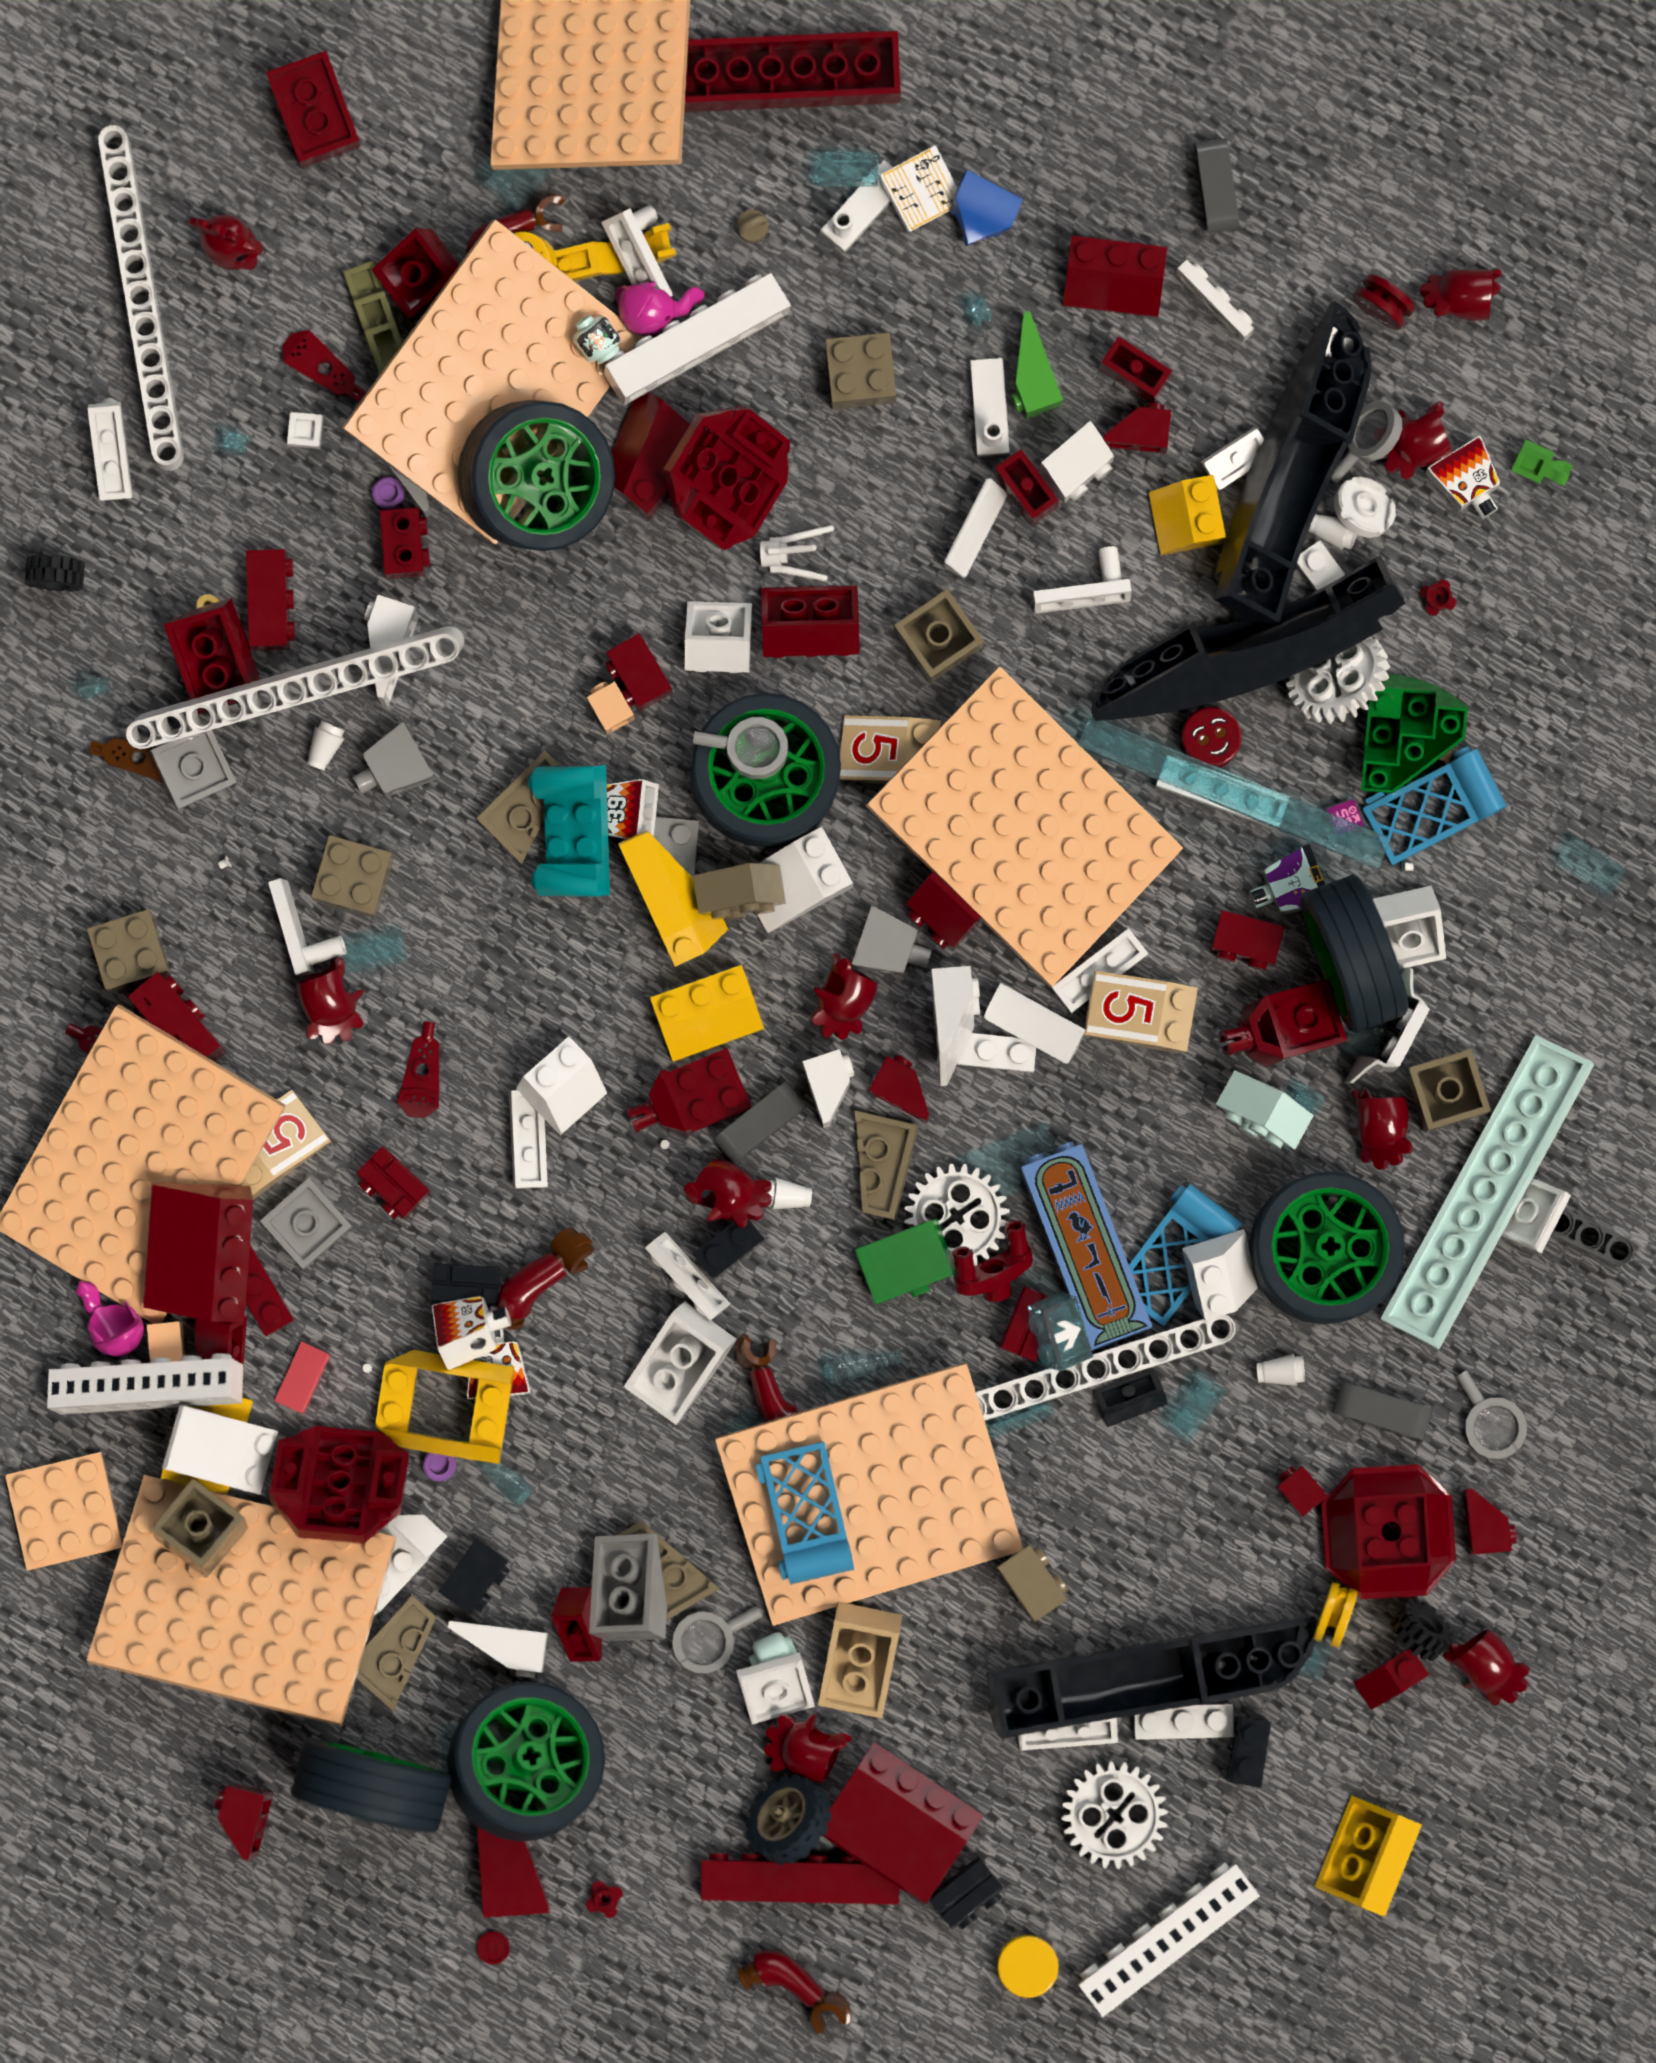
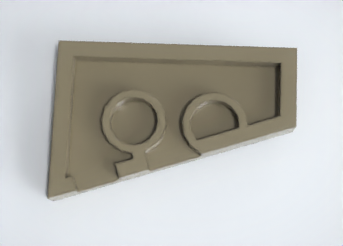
(516, 813)
(884, 1160)
(682, 1580)
(394, 1650)

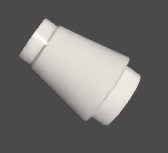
(1332, 531)
(324, 744)
(789, 1195)
(1282, 1370)

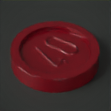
(493, 1947)

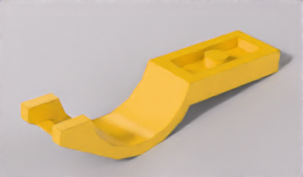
(601, 258)

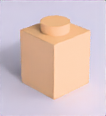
(610, 706)
(166, 1340)

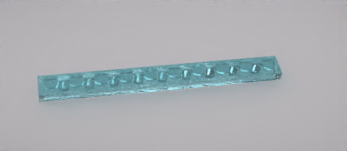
(1234, 792)

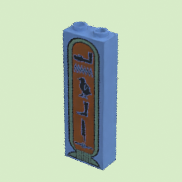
(1085, 1244)

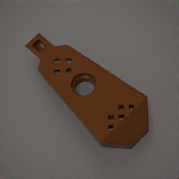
(146, 768)

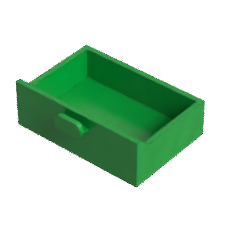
(906, 1262)

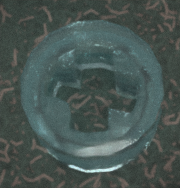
(979, 310)
(234, 442)

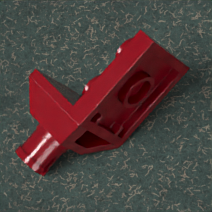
(1287, 1025)
(693, 1096)

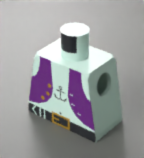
(1288, 880)

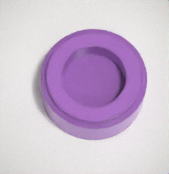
(388, 493)
(439, 1466)

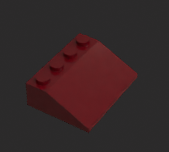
(198, 1250)
(900, 1823)

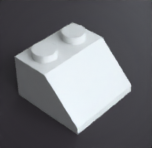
(1077, 463)
(718, 636)
(1413, 926)
(828, 1081)
(563, 1086)
(1220, 1274)

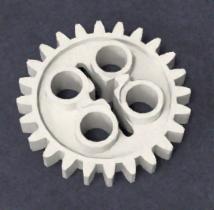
(1358, 675)
(939, 1192)
(1137, 1835)

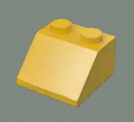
(1187, 515)

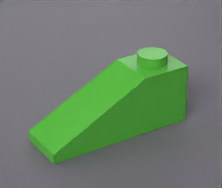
(1035, 380)

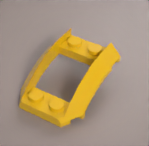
(489, 1409)

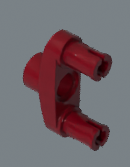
(994, 1275)

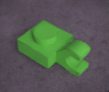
(1536, 462)

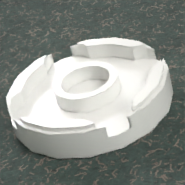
(1364, 507)

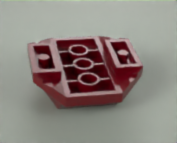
(727, 474)
(338, 1483)
(1354, 1538)

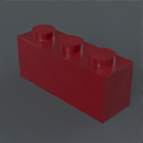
(269, 599)

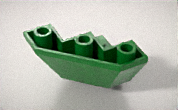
(1408, 731)

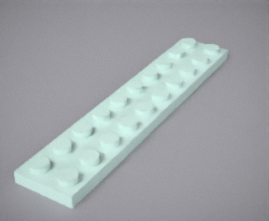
(1487, 1192)

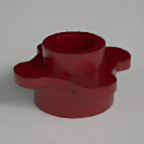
(1443, 589)
(612, 1894)

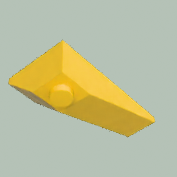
(670, 899)

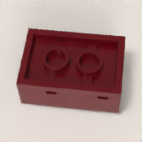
(313, 109)
(163, 1007)

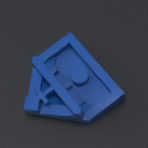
(983, 208)

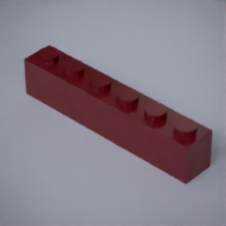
(796, 1883)

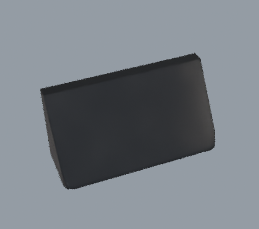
(1130, 1397)

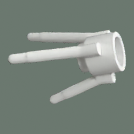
(775, 552)

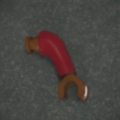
(524, 220)
(528, 1283)
(765, 1388)
(781, 1970)

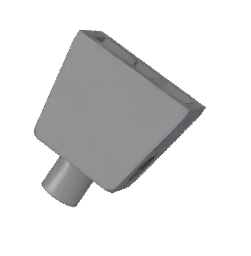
(394, 764)
(888, 945)

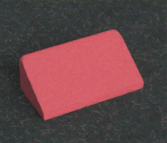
(302, 1377)

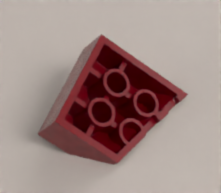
(643, 450)

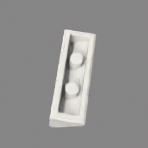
(975, 528)
(1034, 1024)
(1077, 1735)

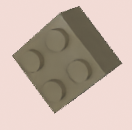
(860, 371)
(938, 636)
(352, 877)
(739, 891)
(128, 951)
(1447, 1090)
(199, 1528)
(1032, 1582)

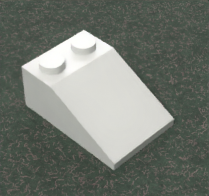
(386, 623)
(809, 877)
(954, 1009)
(680, 1362)
(219, 1449)

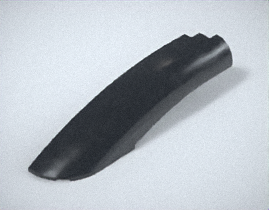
(1293, 469)
(1241, 656)
(1148, 1677)

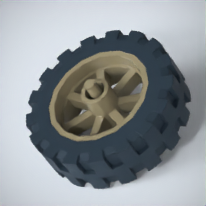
(776, 1814)

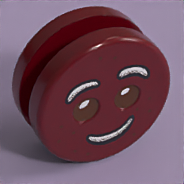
(1384, 301)
(1211, 736)

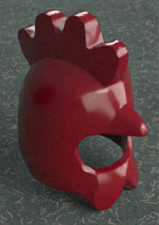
(226, 239)
(1462, 293)
(1420, 443)
(843, 1000)
(328, 1004)
(1381, 1128)
(733, 1193)
(1489, 1667)
(803, 1747)

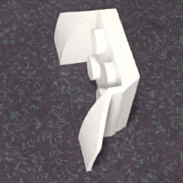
(1396, 1047)
(415, 1542)

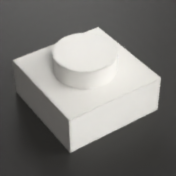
(305, 430)

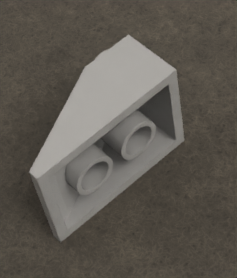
(627, 1589)

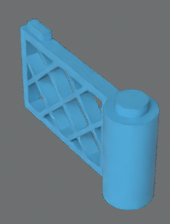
(1470, 781)
(1201, 1218)
(815, 1556)

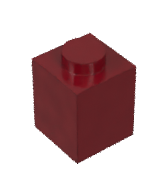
(1300, 1490)

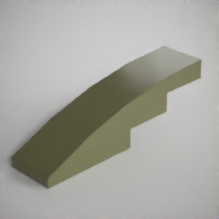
(374, 313)

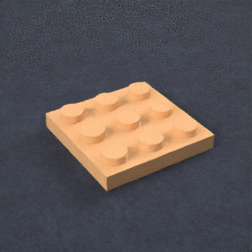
(64, 1511)

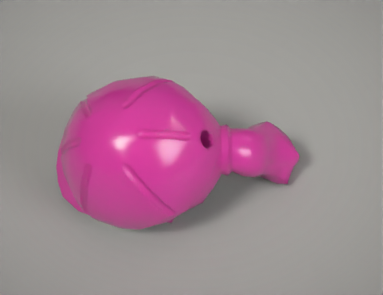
(650, 309)
(111, 1328)

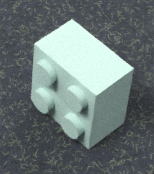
(1263, 1111)

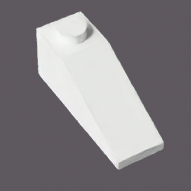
(511, 1647)

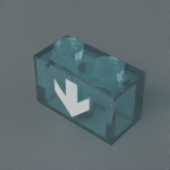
(1059, 1331)

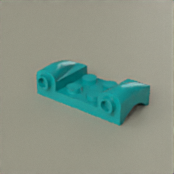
(573, 830)

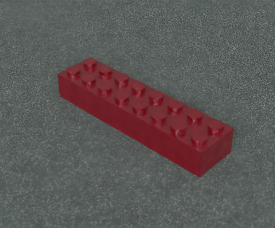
(792, 71)

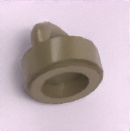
(752, 226)

